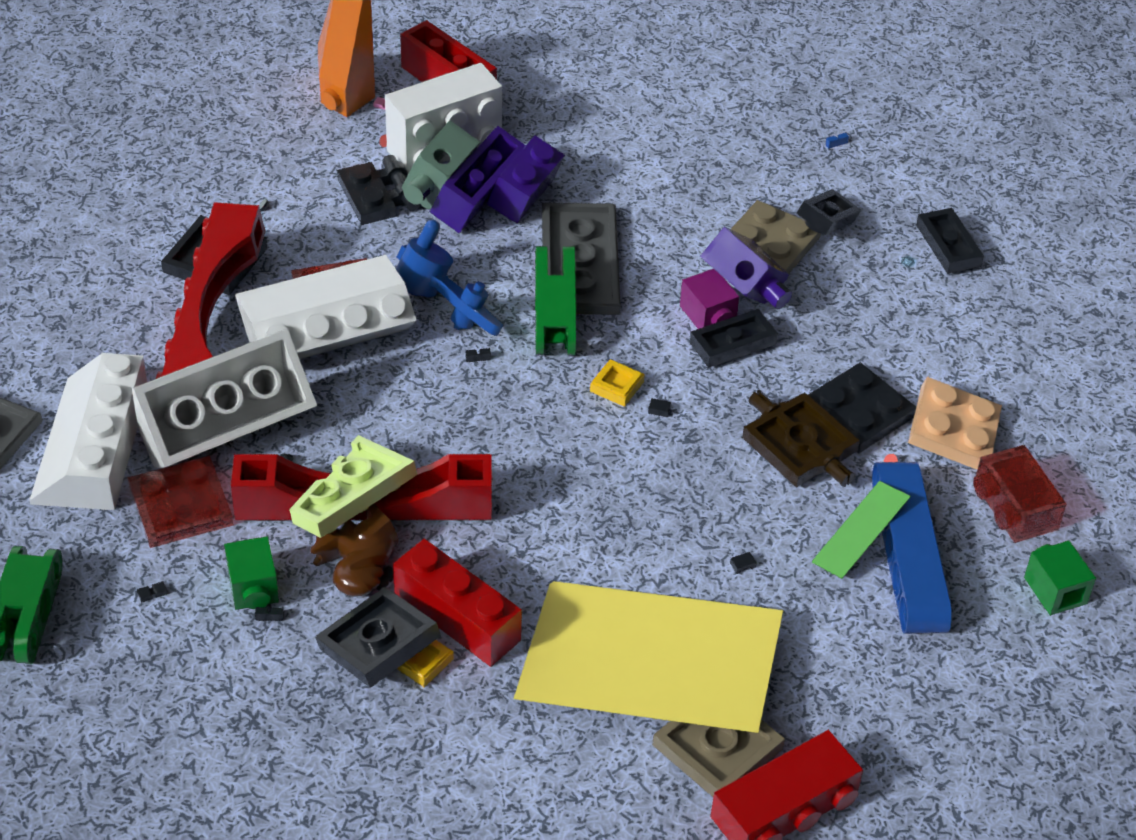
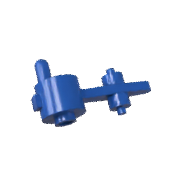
(425, 271)

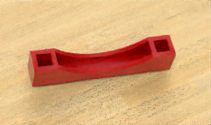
(228, 246)
(444, 490)

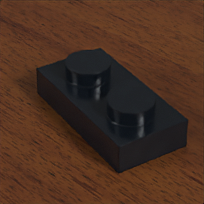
(828, 212)
(949, 240)
(733, 338)

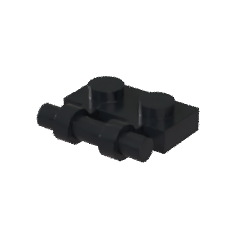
(368, 193)

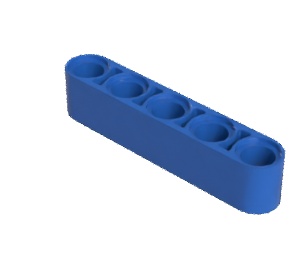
(914, 553)

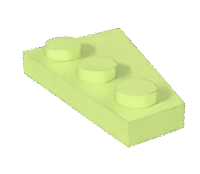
(352, 487)

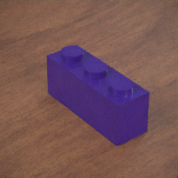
(474, 180)

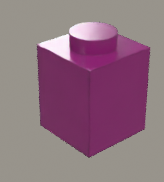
(708, 298)

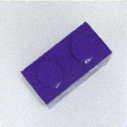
(525, 179)

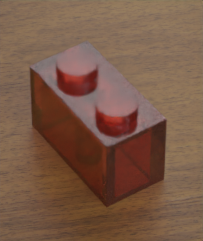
(1019, 493)

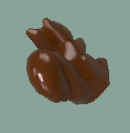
(363, 549)

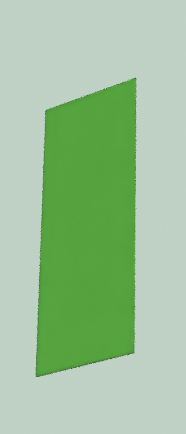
(860, 529)

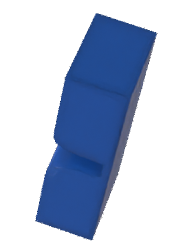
(834, 141)

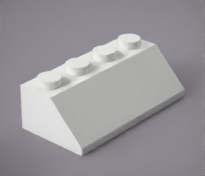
(331, 307)
(221, 399)
(91, 435)

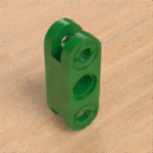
(555, 301)
(26, 600)

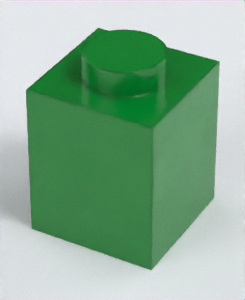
(251, 573)
(1059, 577)

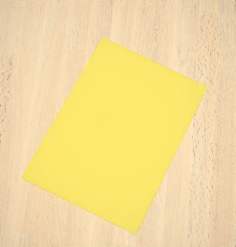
(651, 656)

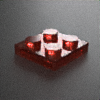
(180, 501)

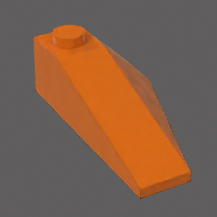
(346, 56)

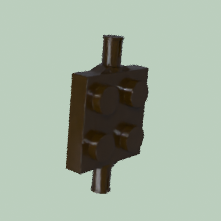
(800, 439)

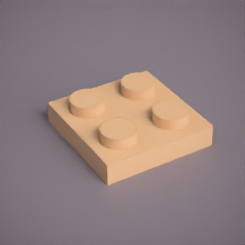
(954, 423)

